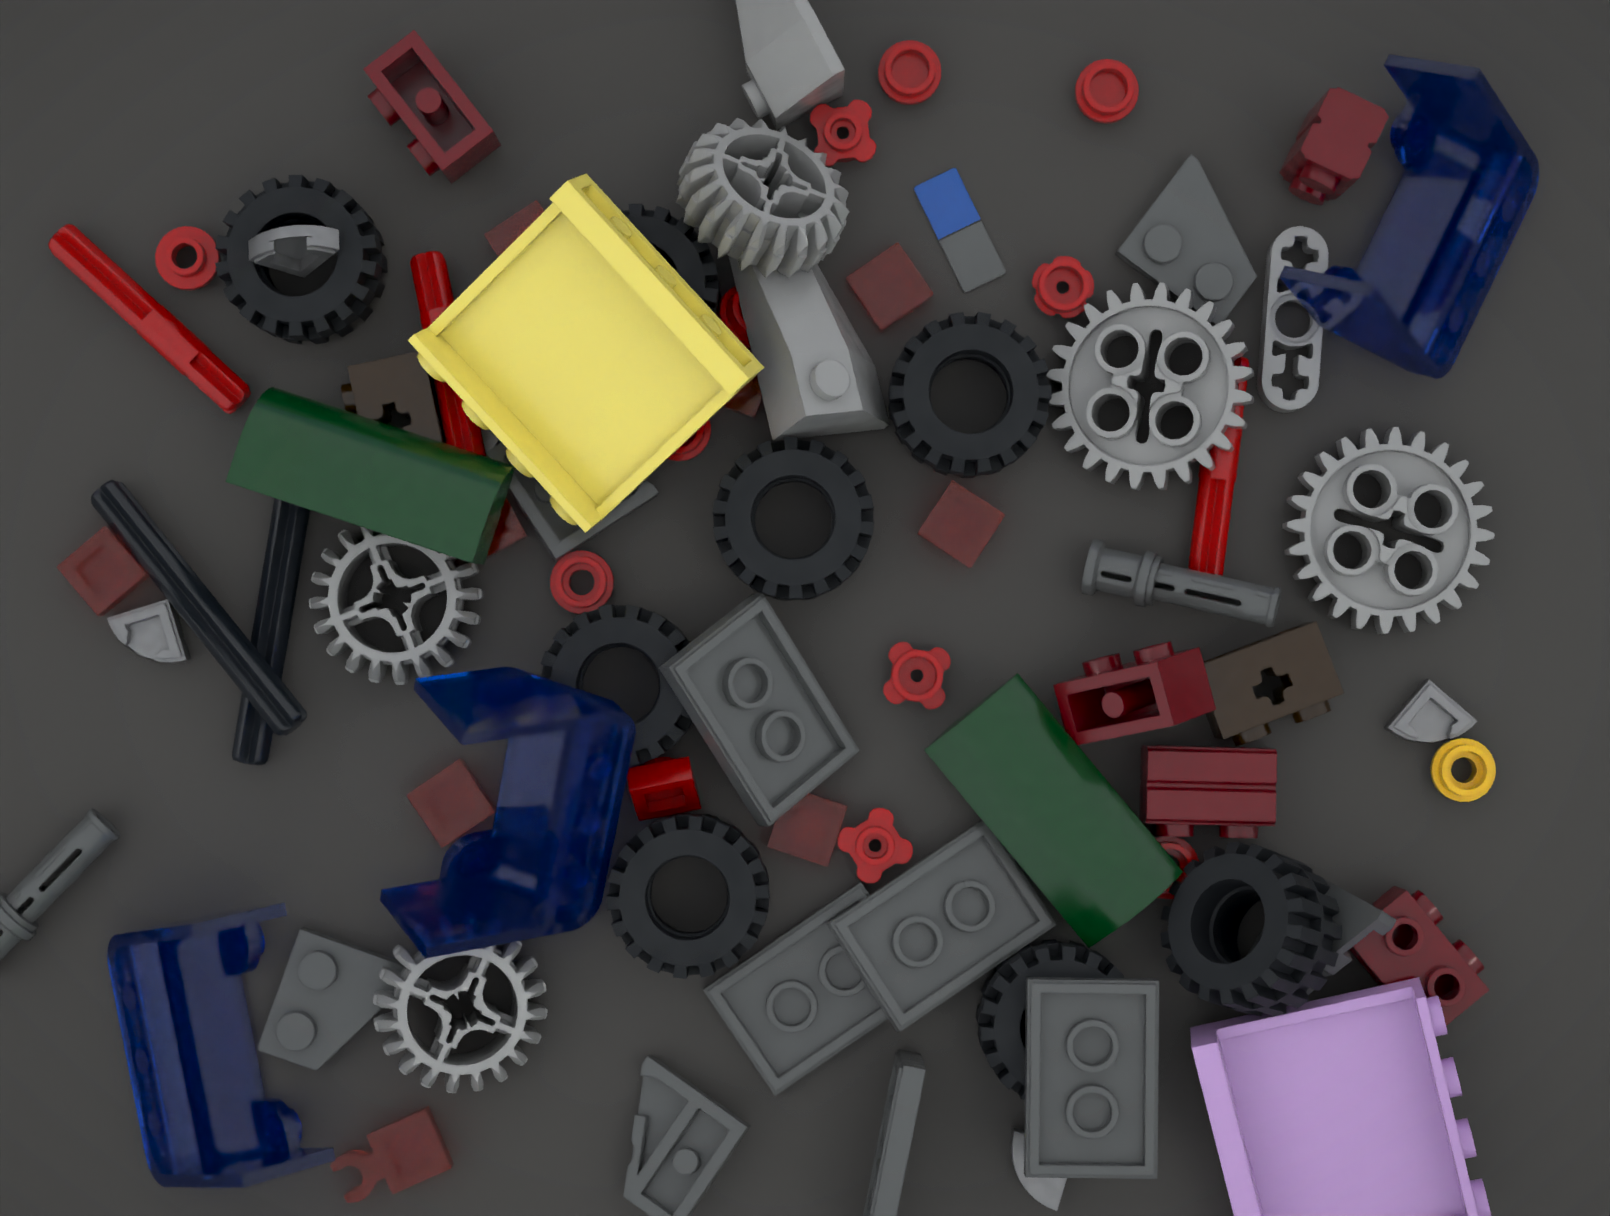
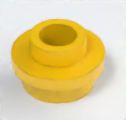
(1482, 772)

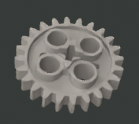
(1207, 392)
(1372, 584)

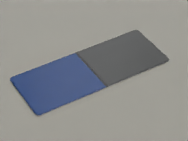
(959, 230)

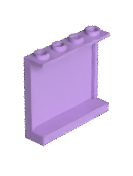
(1339, 1108)

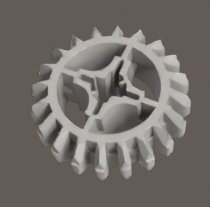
(762, 197)
(407, 627)
(448, 1035)

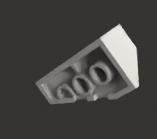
(787, 59)
(813, 360)

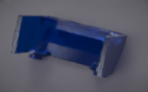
(1443, 229)
(552, 820)
(197, 1054)

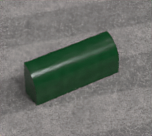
(371, 474)
(1053, 811)

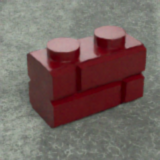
(1332, 146)
(1208, 788)

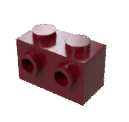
(432, 106)
(1134, 696)
(1421, 950)

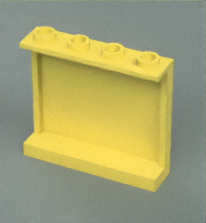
(585, 354)

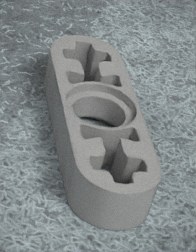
(1303, 367)

